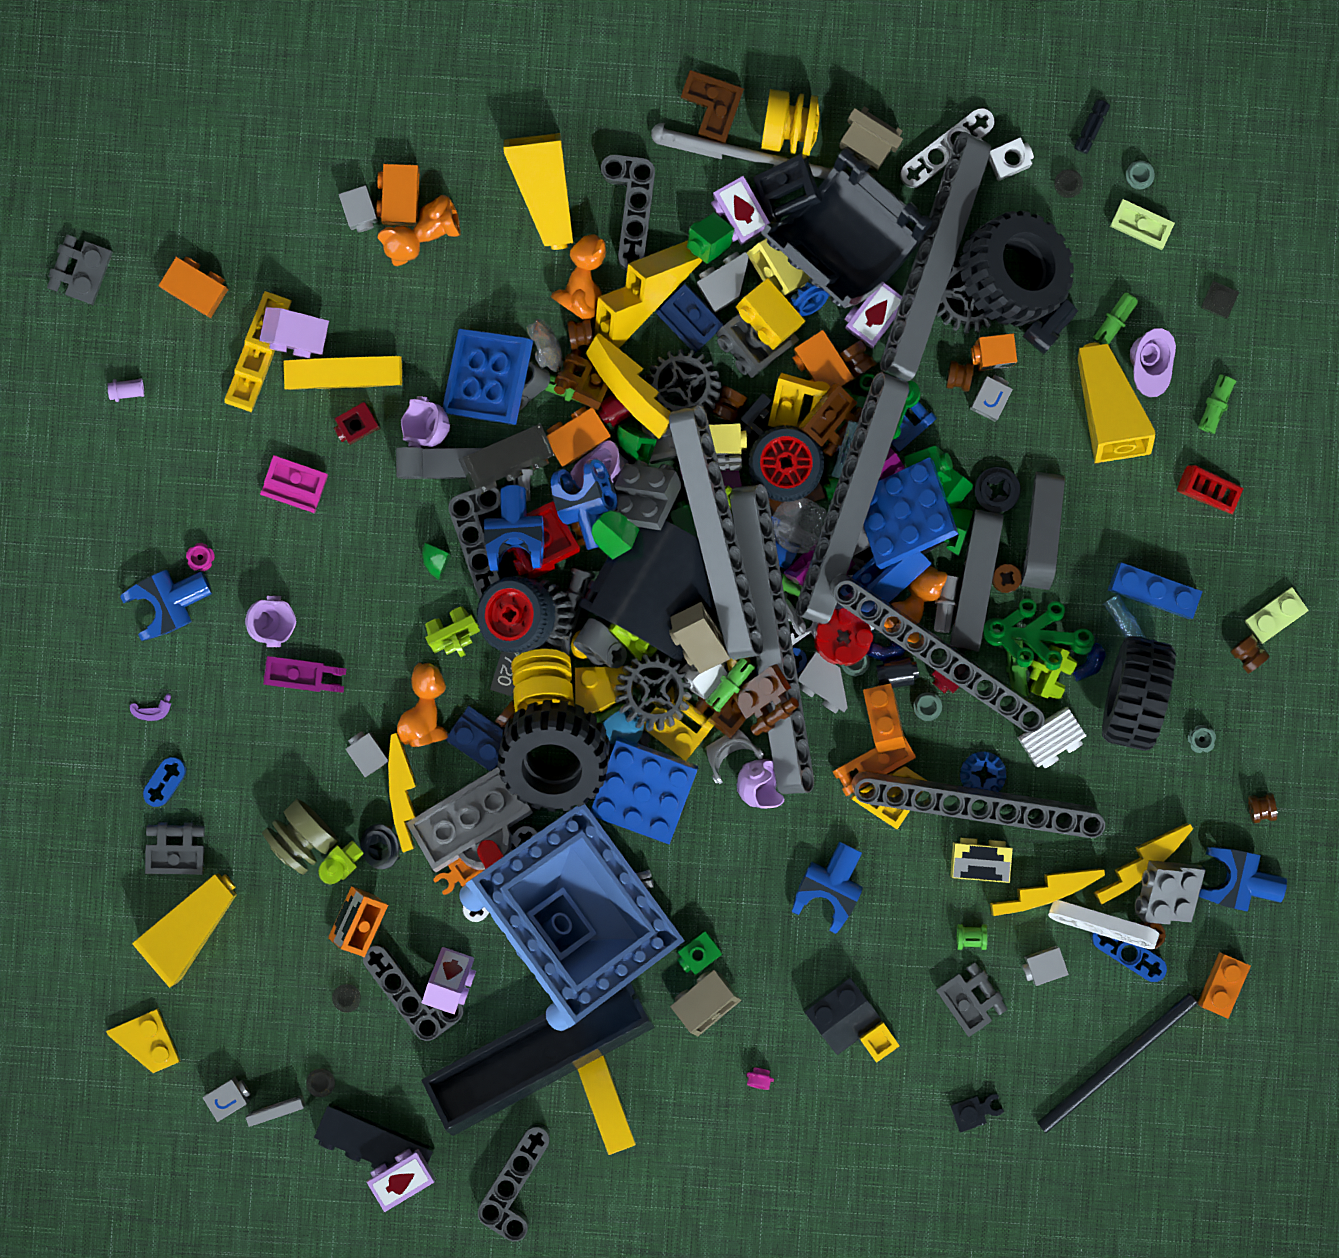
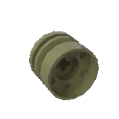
(300, 836)

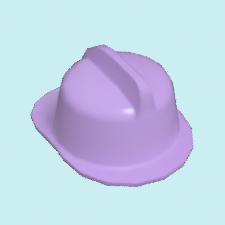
(1153, 361)
(608, 454)

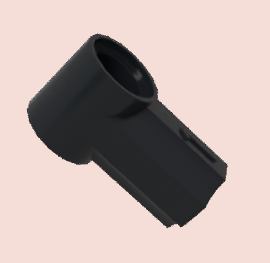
(1046, 329)

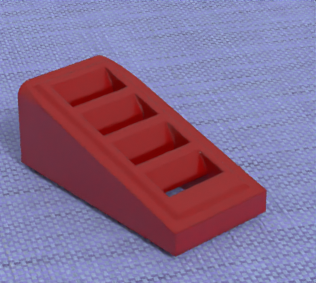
(1187, 482)

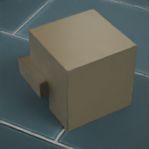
(870, 138)

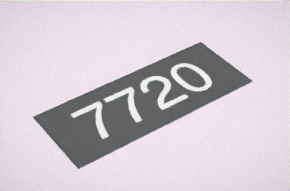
(502, 678)

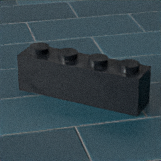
(364, 1138)

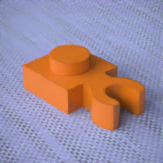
(459, 872)

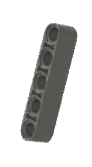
(976, 580)

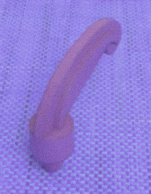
(152, 714)

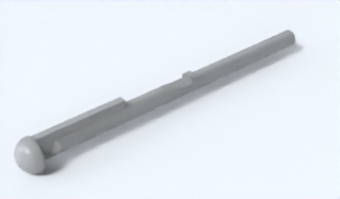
(716, 149)

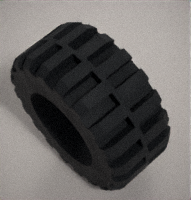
(1042, 251)
(1138, 693)
(550, 785)

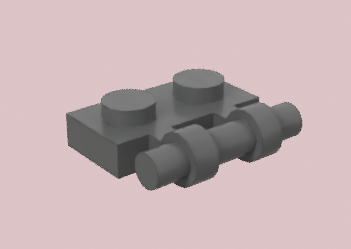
(87, 274)
(175, 858)
(964, 1004)

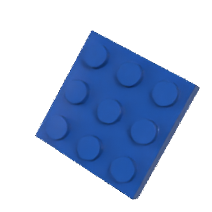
(487, 376)
(908, 514)
(644, 790)

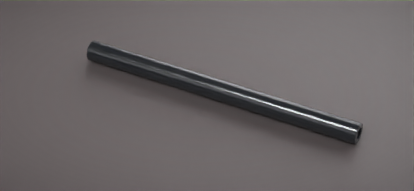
(1117, 1063)

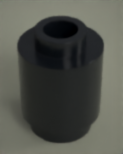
(898, 672)

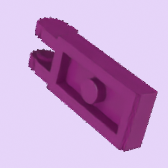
(300, 674)

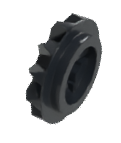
(1010, 486)
(377, 856)

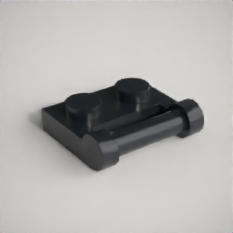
(784, 180)

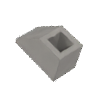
(724, 285)
(824, 680)

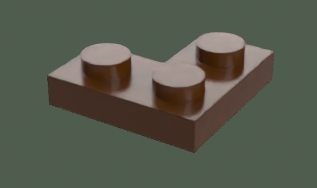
(719, 99)

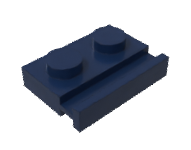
(690, 318)
(477, 738)

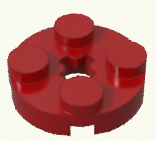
(843, 653)

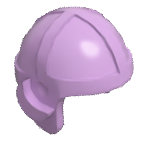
(424, 423)
(270, 621)
(758, 784)

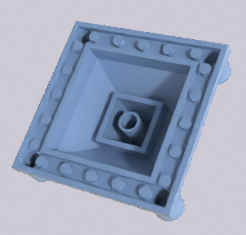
(574, 914)

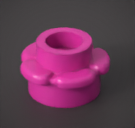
(192, 556)
(759, 1079)

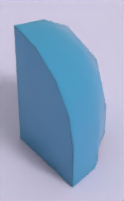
(617, 726)

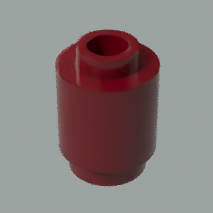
(612, 411)

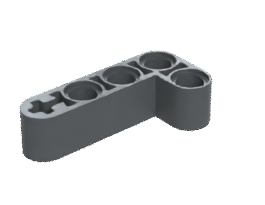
(632, 214)
(431, 463)
(472, 519)
(1043, 531)
(407, 989)
(518, 1178)

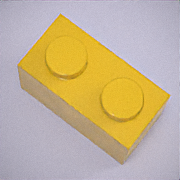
(769, 314)

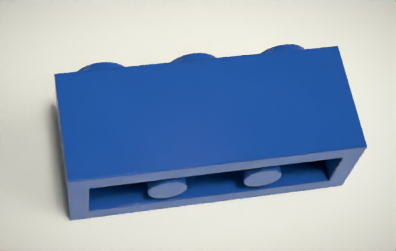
(890, 580)
(1155, 590)

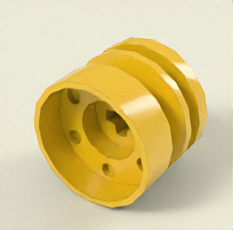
(790, 122)
(540, 677)

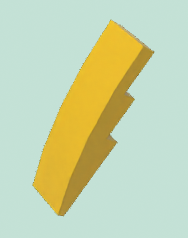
(254, 359)
(343, 372)
(623, 379)
(400, 780)
(1156, 850)
(1056, 887)
(606, 1105)

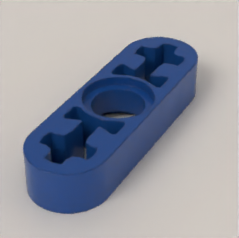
(1142, 971)

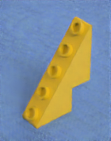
(646, 288)

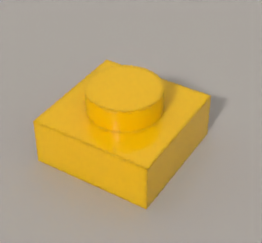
(879, 1041)

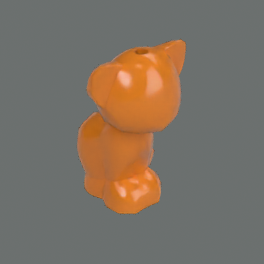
(434, 221)
(581, 291)
(924, 588)
(419, 724)

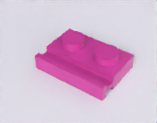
(294, 484)

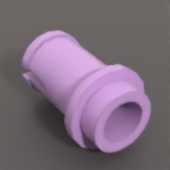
(125, 389)

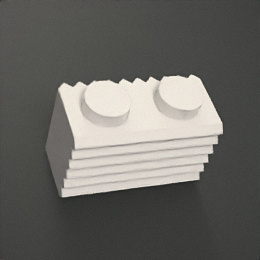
(1057, 734)

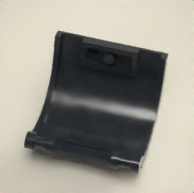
(852, 236)
(650, 585)

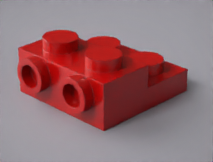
(557, 544)

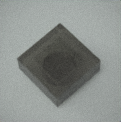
(1219, 300)

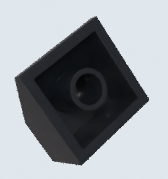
(842, 1015)

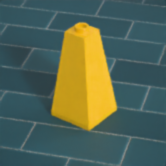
(541, 176)
(1113, 411)
(181, 934)

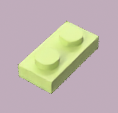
(1142, 224)
(1276, 615)

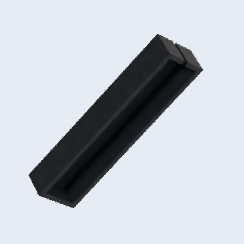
(531, 1060)

